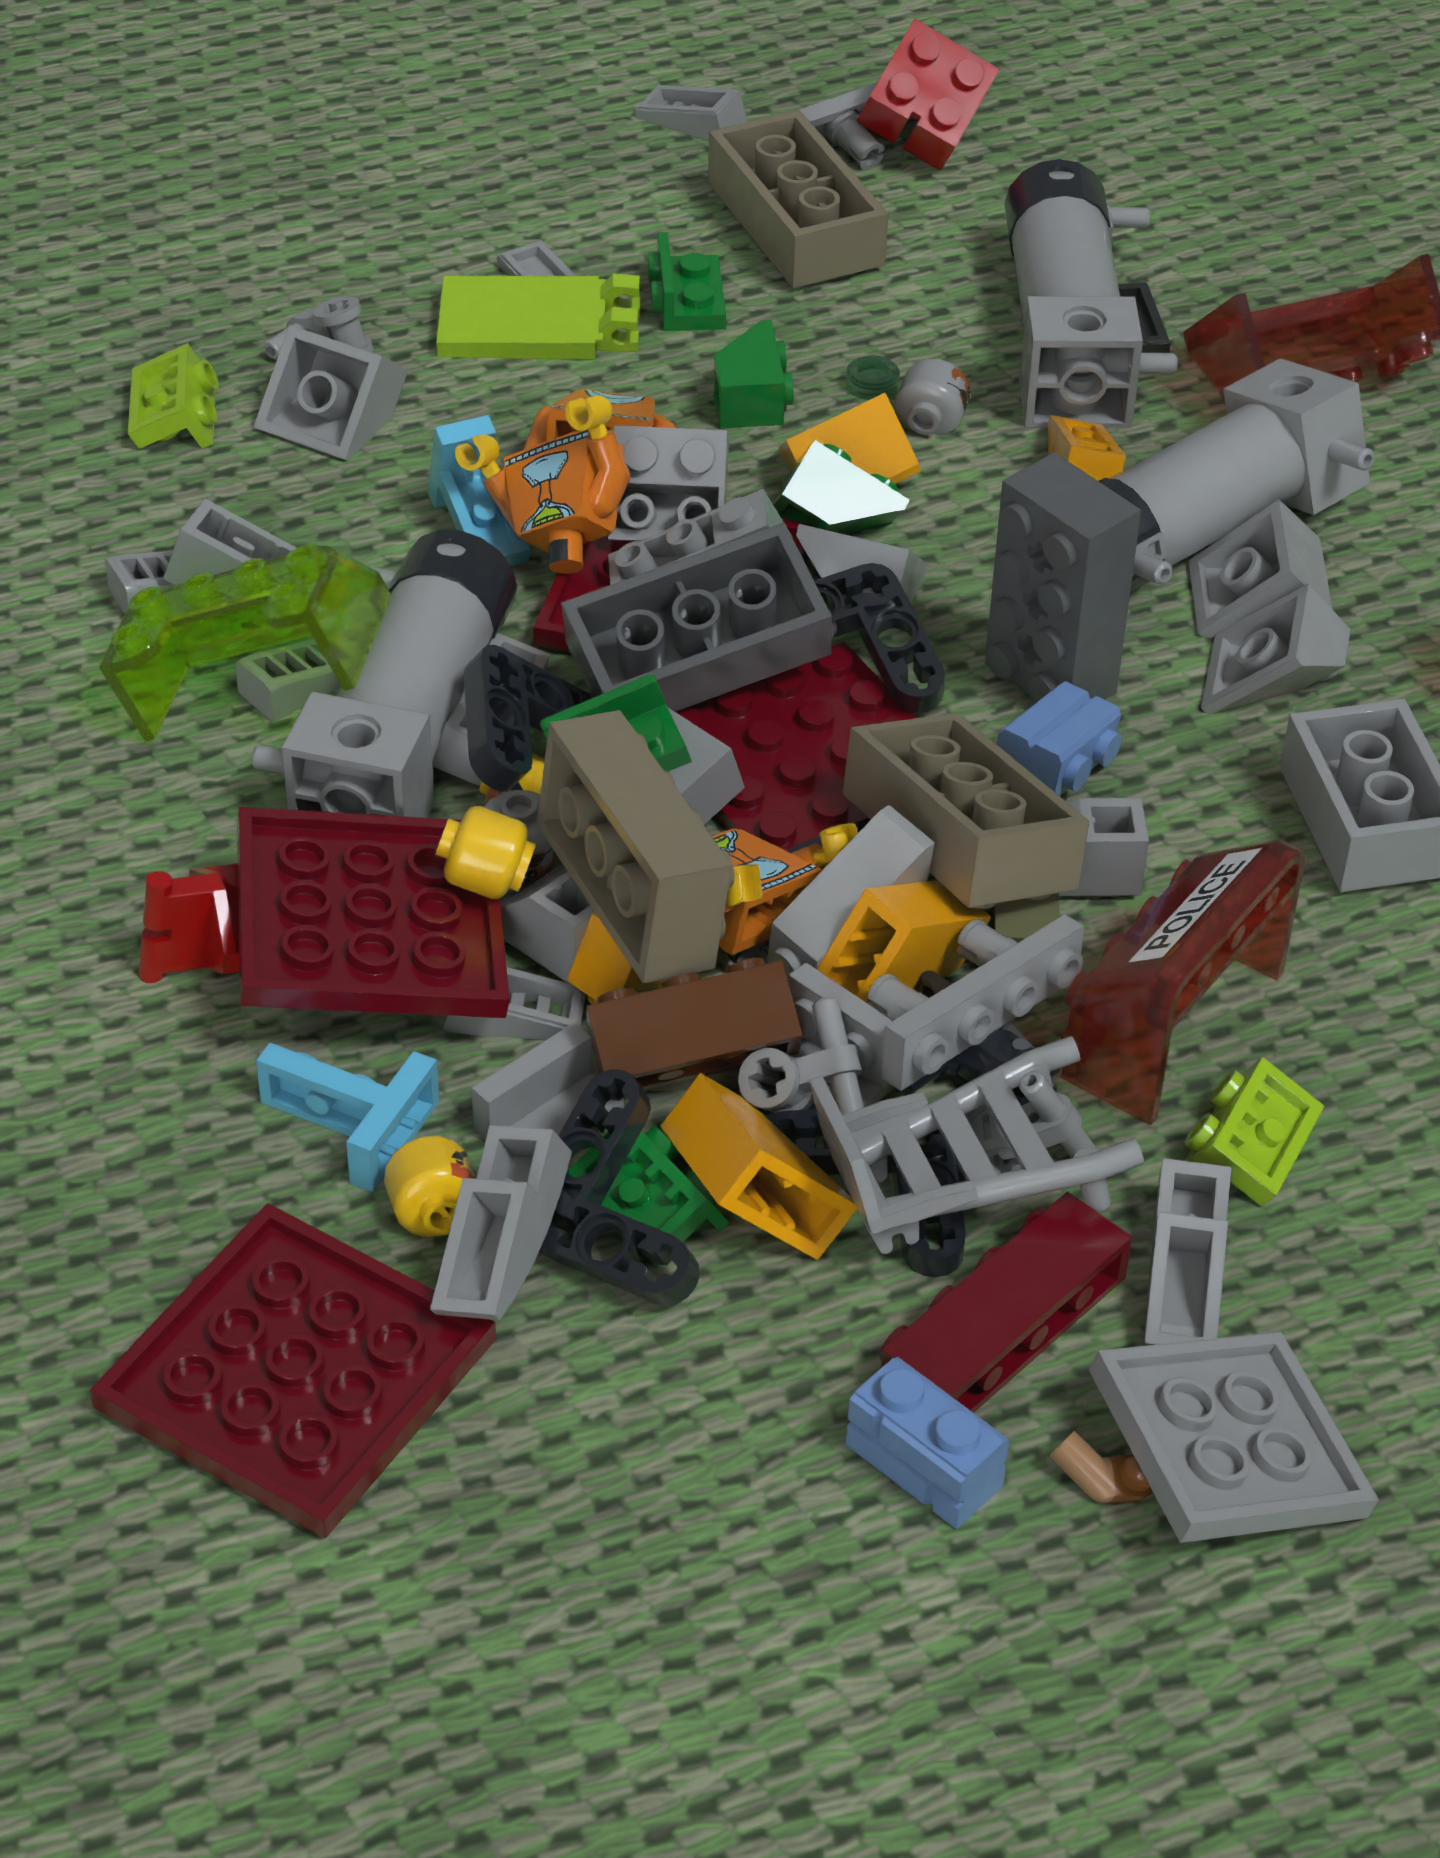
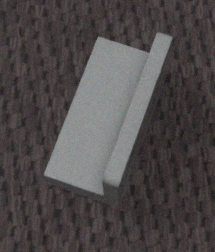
(538, 1086)

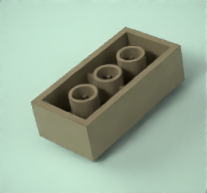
(797, 198)
(990, 818)
(634, 846)

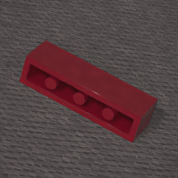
(1014, 1302)

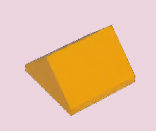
(867, 434)

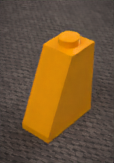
(900, 934)
(756, 1168)

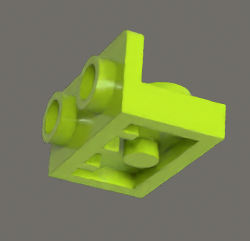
(173, 395)
(1255, 1128)

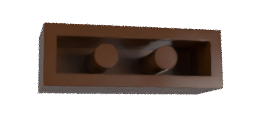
(695, 1023)

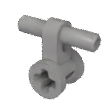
(332, 319)
(836, 1062)
(1050, 1114)

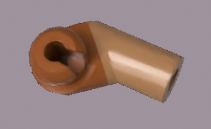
(1101, 1478)

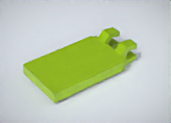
(538, 316)

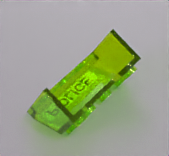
(239, 612)

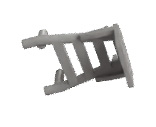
(892, 1127)

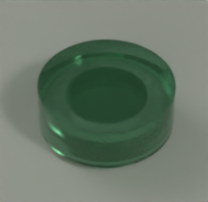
(872, 376)

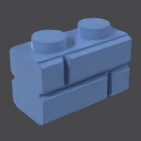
(1064, 737)
(926, 1442)

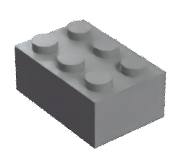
(1366, 792)

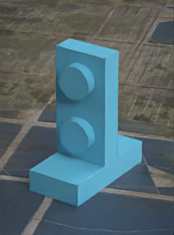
(465, 494)
(371, 1114)

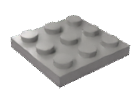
(1232, 1436)

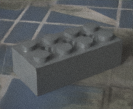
(1060, 580)
(703, 621)

